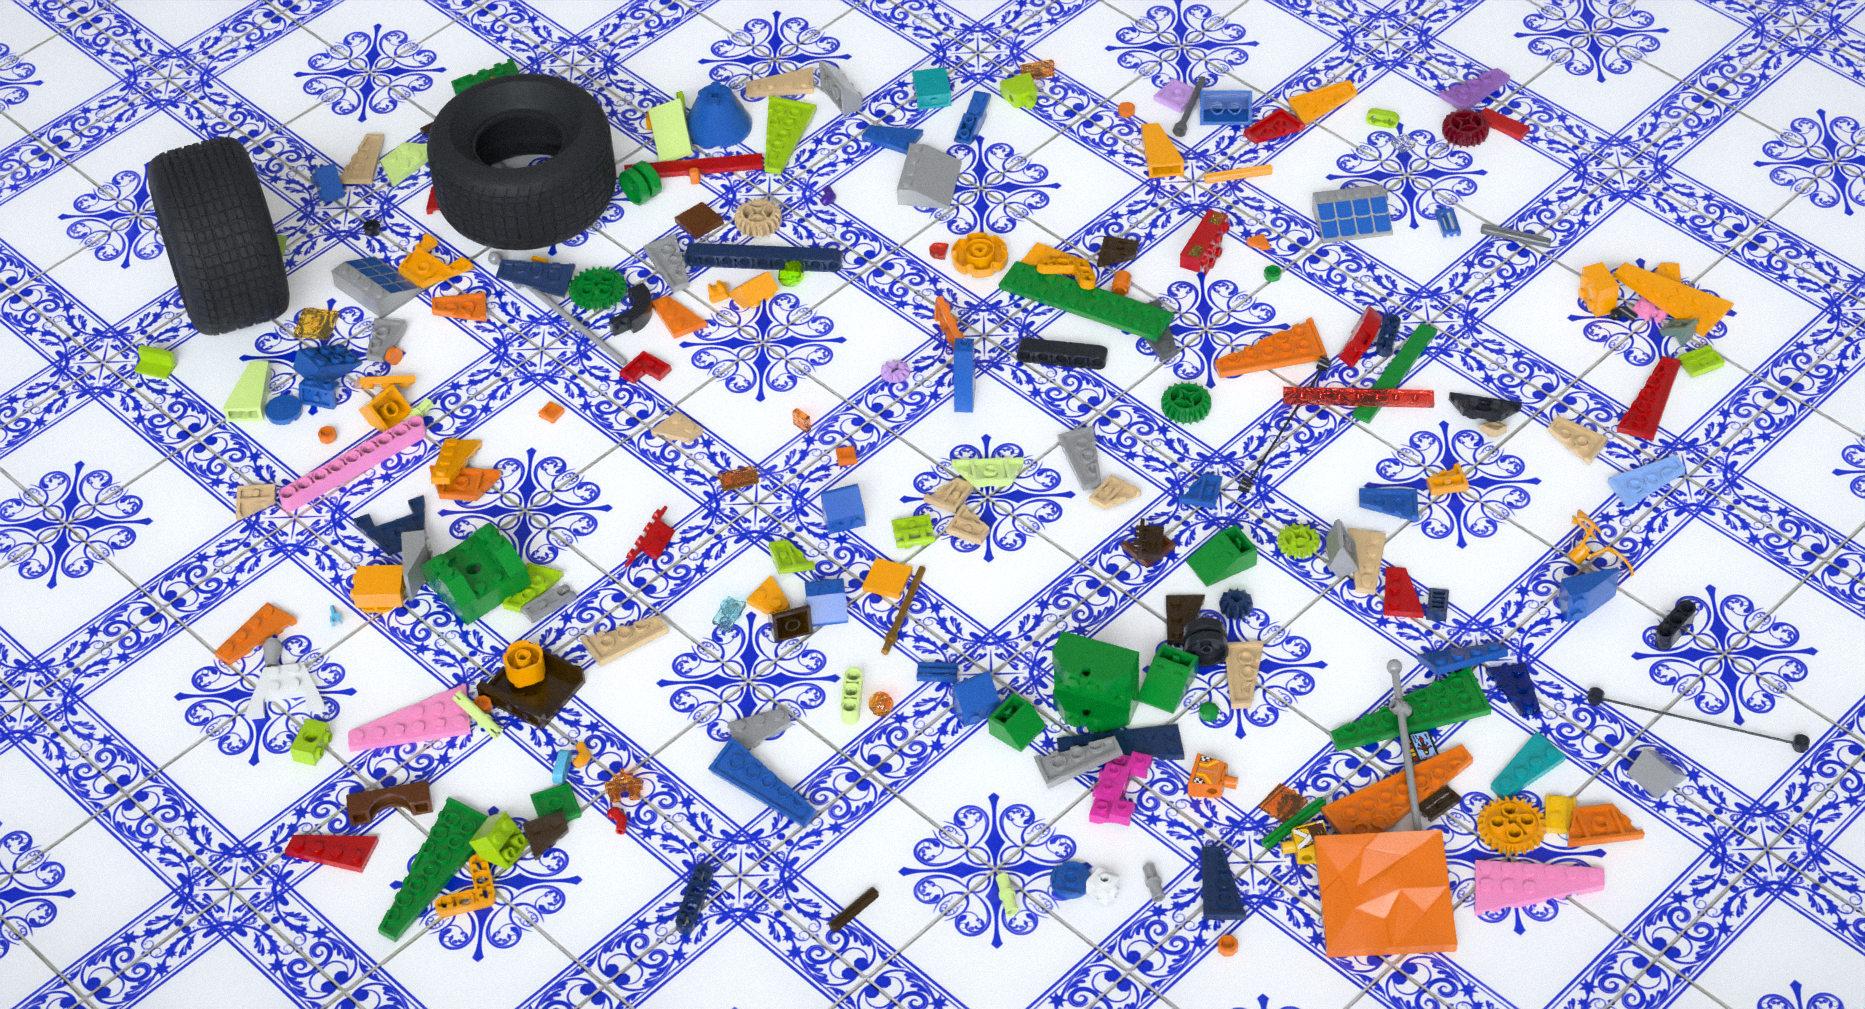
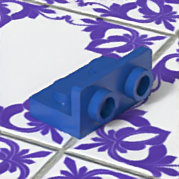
(318, 392)

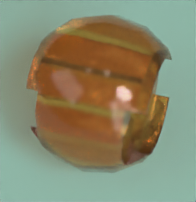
(881, 703)

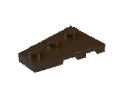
(1179, 612)

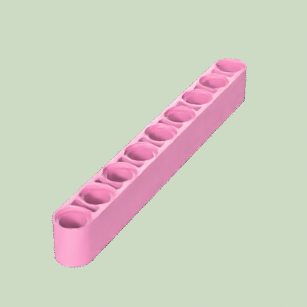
(352, 463)

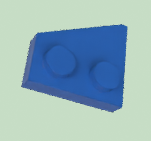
(1203, 492)

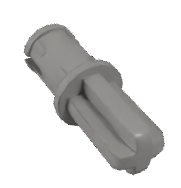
(1153, 882)

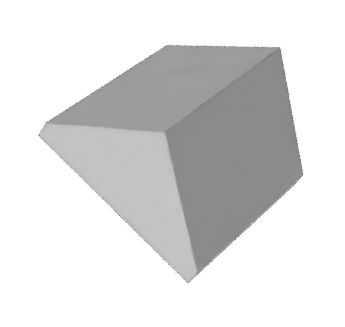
(1655, 773)

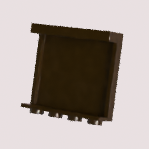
(537, 702)

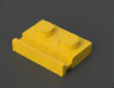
(1558, 813)

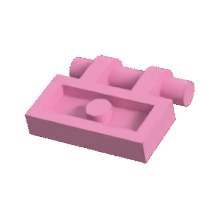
(1646, 310)

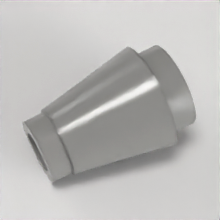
(272, 650)

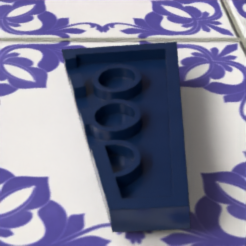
(544, 277)
(1219, 887)

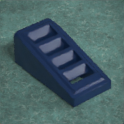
(1437, 612)

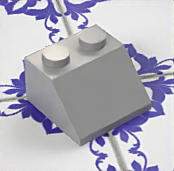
(1341, 550)

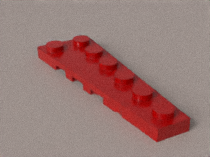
(1648, 408)

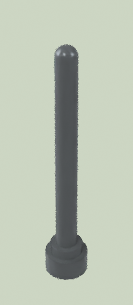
(1180, 127)

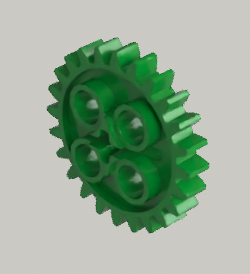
(597, 288)

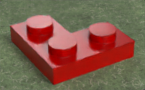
(645, 364)

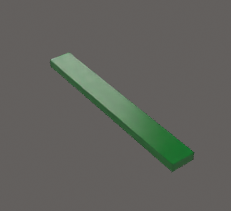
(1399, 367)

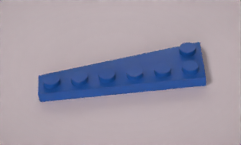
(749, 775)

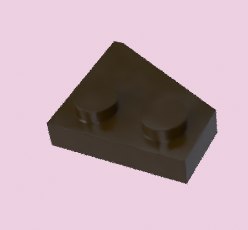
(1117, 250)

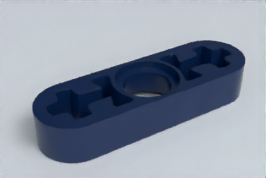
(1390, 341)

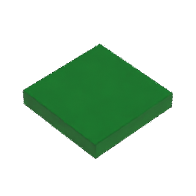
(556, 800)

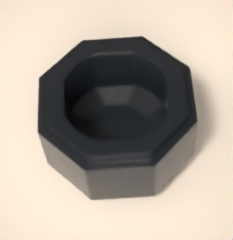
(372, 227)

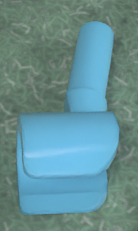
(335, 616)

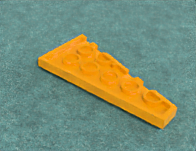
(1675, 298)

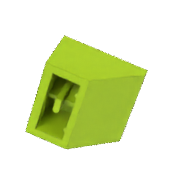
(499, 840)

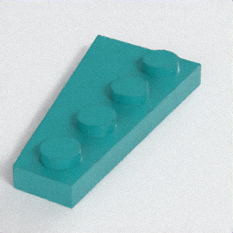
(1527, 766)

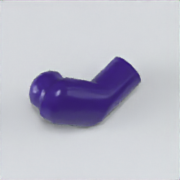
(828, 197)

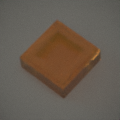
(801, 420)

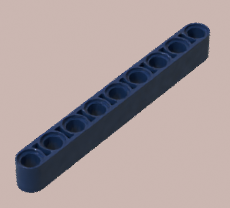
(762, 257)

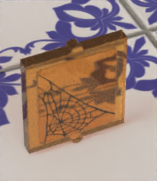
(1282, 803)

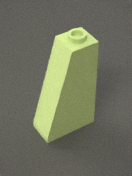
(250, 394)

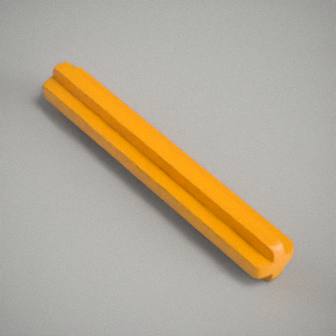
(1240, 173)

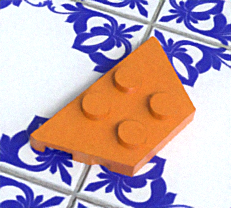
(469, 484)
(1600, 825)

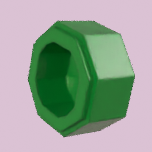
(1272, 273)
(1208, 711)

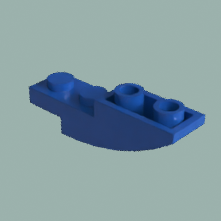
(973, 119)

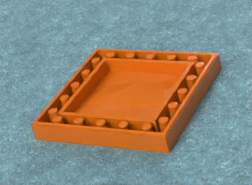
(1385, 893)

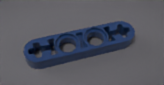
(694, 898)

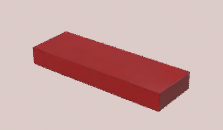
(1505, 124)

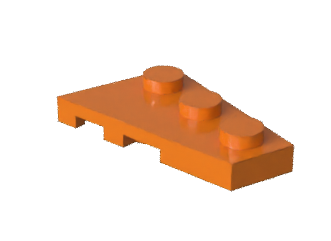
(462, 306)
(677, 317)

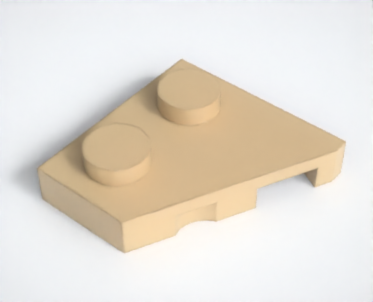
(254, 499)

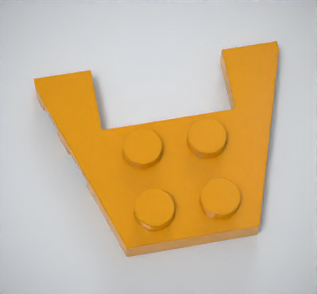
(426, 269)

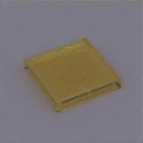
(316, 324)

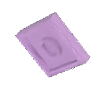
(1174, 95)

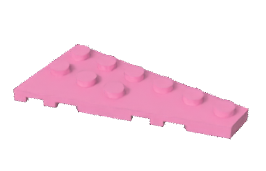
(423, 721)
(1524, 884)

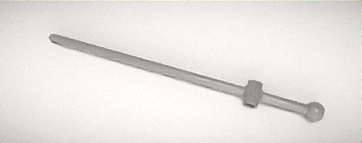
(495, 259)
(1402, 711)

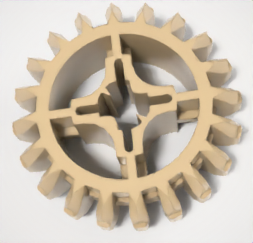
(758, 218)

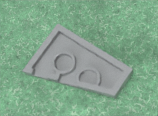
(384, 335)

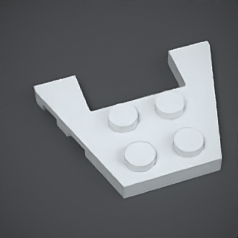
(284, 683)

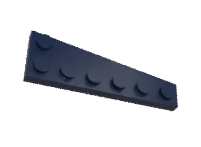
(1155, 741)

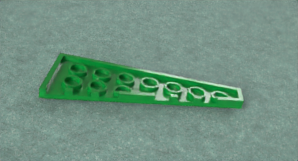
(1439, 705)
(433, 866)

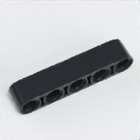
(1062, 353)

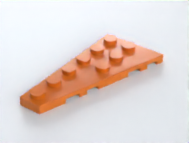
(1278, 350)

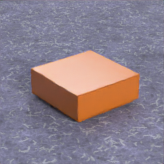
(551, 412)
(846, 456)

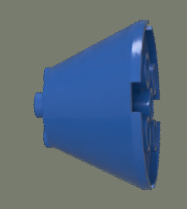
(718, 118)

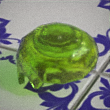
(792, 274)

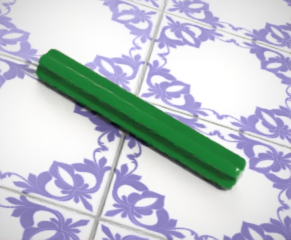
(1295, 821)

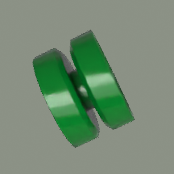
(640, 183)

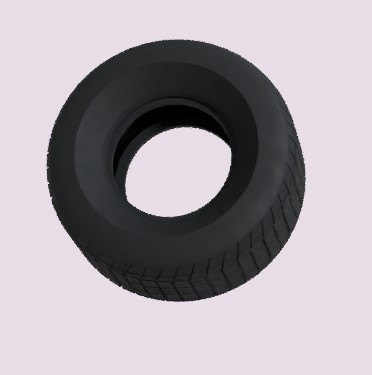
(531, 203)
(218, 235)

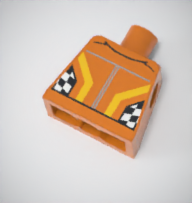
(1210, 778)

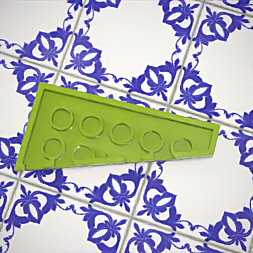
(785, 127)

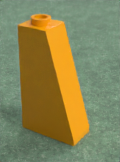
(1160, 153)

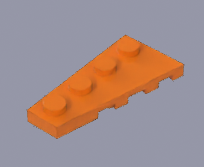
(947, 322)
(261, 626)

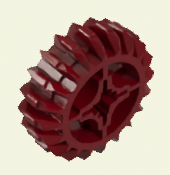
(1465, 128)

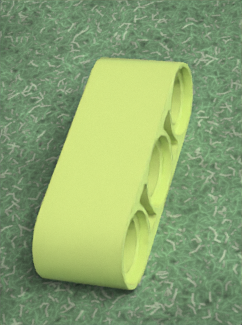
(851, 696)

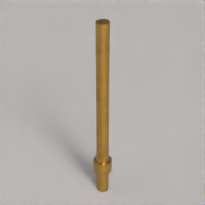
(891, 636)

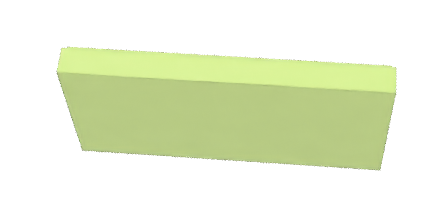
(670, 131)

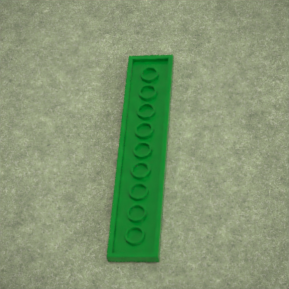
(1092, 304)

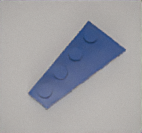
(1458, 658)

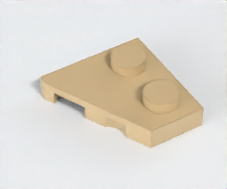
(678, 428)
(1113, 492)
(950, 496)
(968, 526)

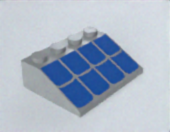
(1352, 214)
(374, 284)

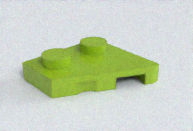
(788, 558)

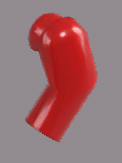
(617, 814)

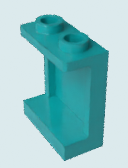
(931, 88)

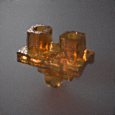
(624, 783)

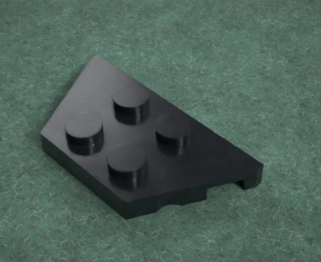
(1484, 407)

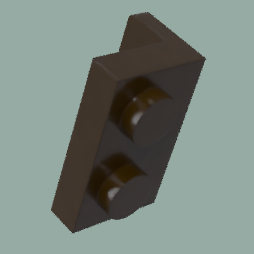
(1149, 542)

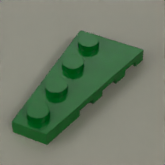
(482, 75)

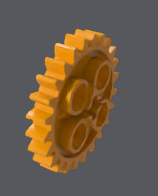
(1511, 825)

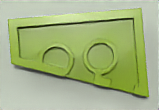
(541, 579)

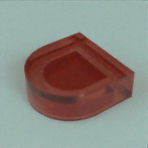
(938, 250)

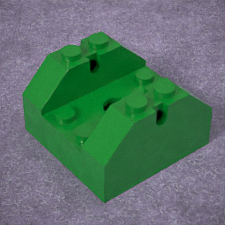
(473, 593)
(1094, 683)

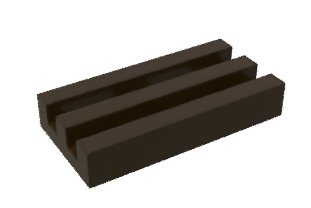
(1441, 806)

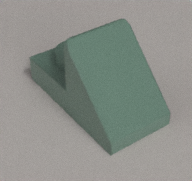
(1682, 329)

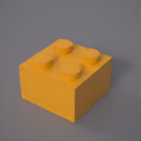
(1598, 289)

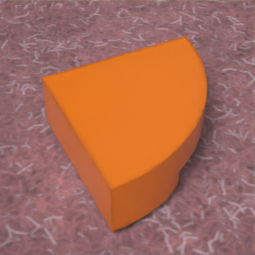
(1258, 241)

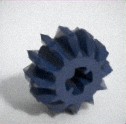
(1236, 604)

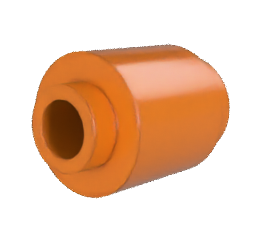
(1121, 282)

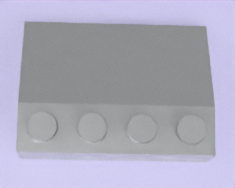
(928, 178)

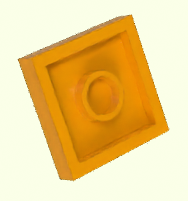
(887, 578)

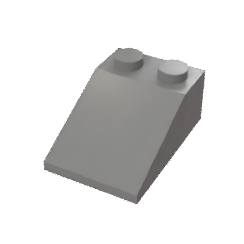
(414, 553)

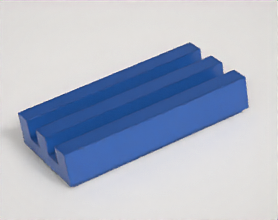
(1449, 231)
(933, 670)

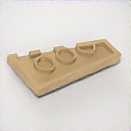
(788, 83)
(365, 162)
(1369, 554)
(616, 643)
(1242, 672)

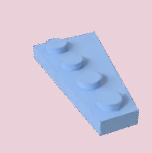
(1645, 480)

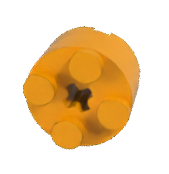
(524, 663)

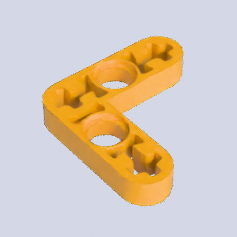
(1078, 266)
(475, 895)

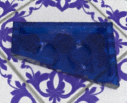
(1517, 686)

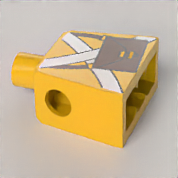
(1303, 842)

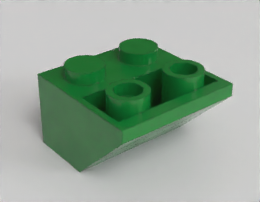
(1016, 723)

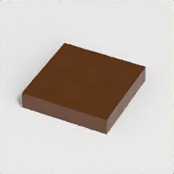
(699, 220)

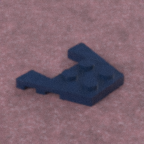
(388, 535)

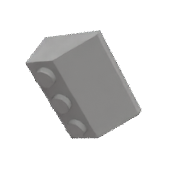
(839, 89)

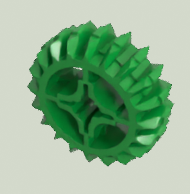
(1186, 403)

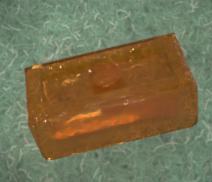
(738, 478)

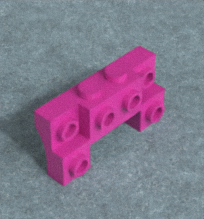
(1113, 783)

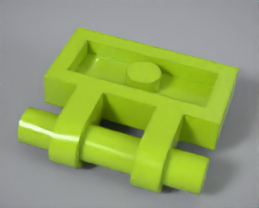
(910, 527)

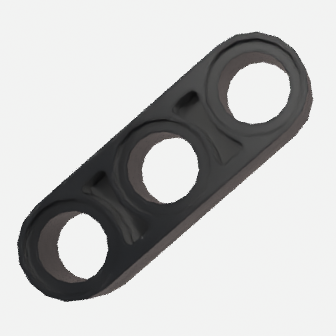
(1675, 625)

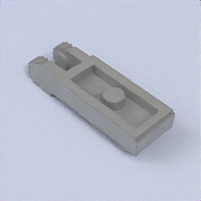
(548, 603)

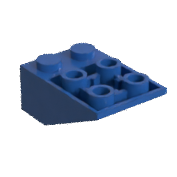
(325, 361)

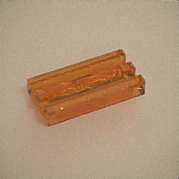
(1039, 72)

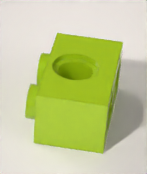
(311, 742)

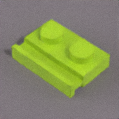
(1701, 361)

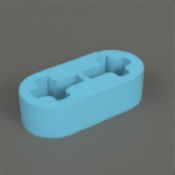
(561, 766)

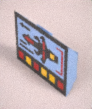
(1422, 746)

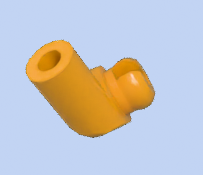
(583, 756)

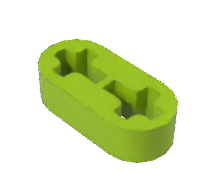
(1382, 118)

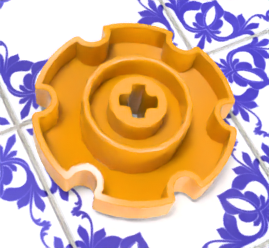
(979, 255)

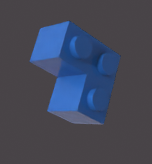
(328, 183)

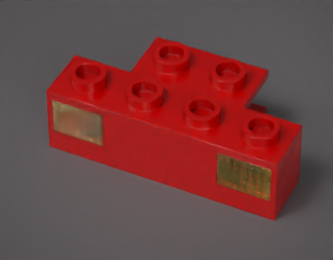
(1205, 243)

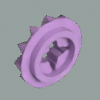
(899, 375)

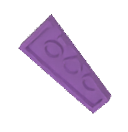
(1475, 90)

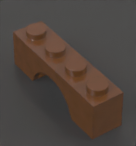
(365, 805)

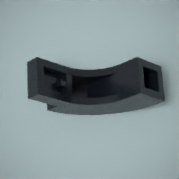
(638, 315)

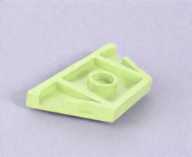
(404, 161)
(989, 471)

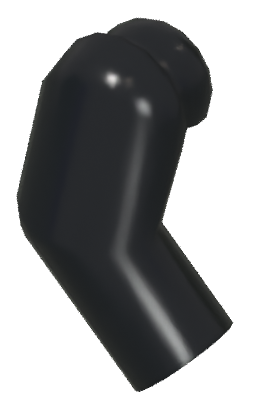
(1622, 311)

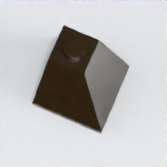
(790, 623)

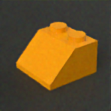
(754, 290)
(386, 409)

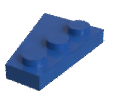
(892, 137)
(1391, 501)

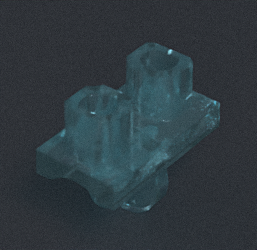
(728, 614)

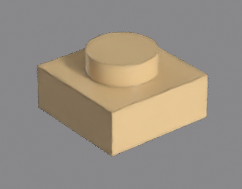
(1493, 429)

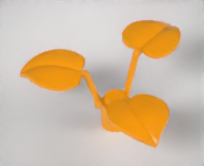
(1582, 551)

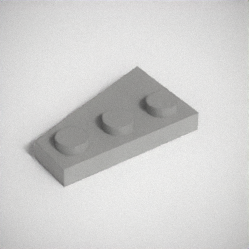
(756, 728)

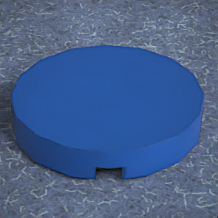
(283, 409)
(1069, 879)

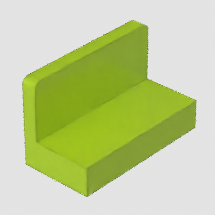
(155, 362)

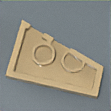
(1578, 439)

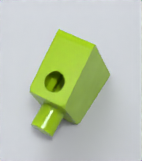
(1019, 91)

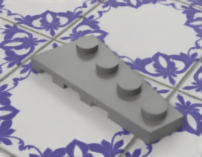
(668, 261)
(1082, 456)
(1068, 764)

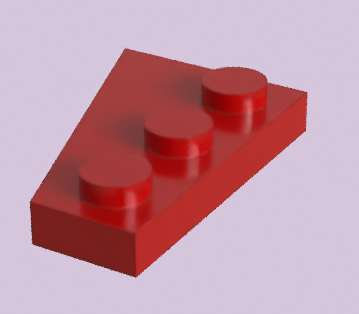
(1273, 126)
(1400, 595)

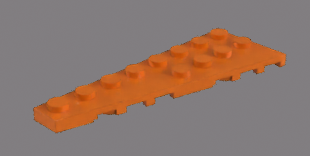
(1387, 801)

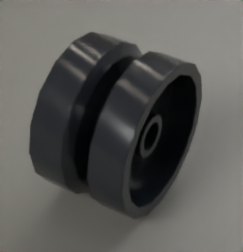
(1206, 639)

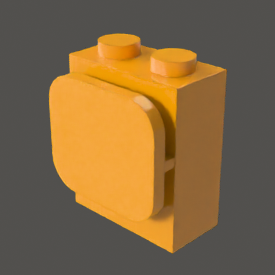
(378, 588)

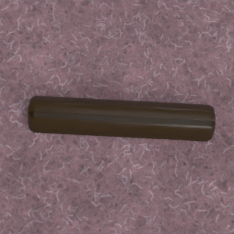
(853, 909)

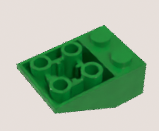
(1223, 556)
(1168, 678)

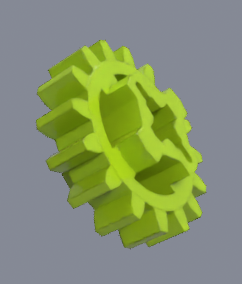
(1298, 541)

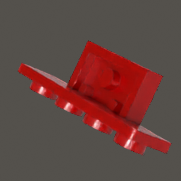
(654, 540)

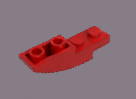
(1361, 337)

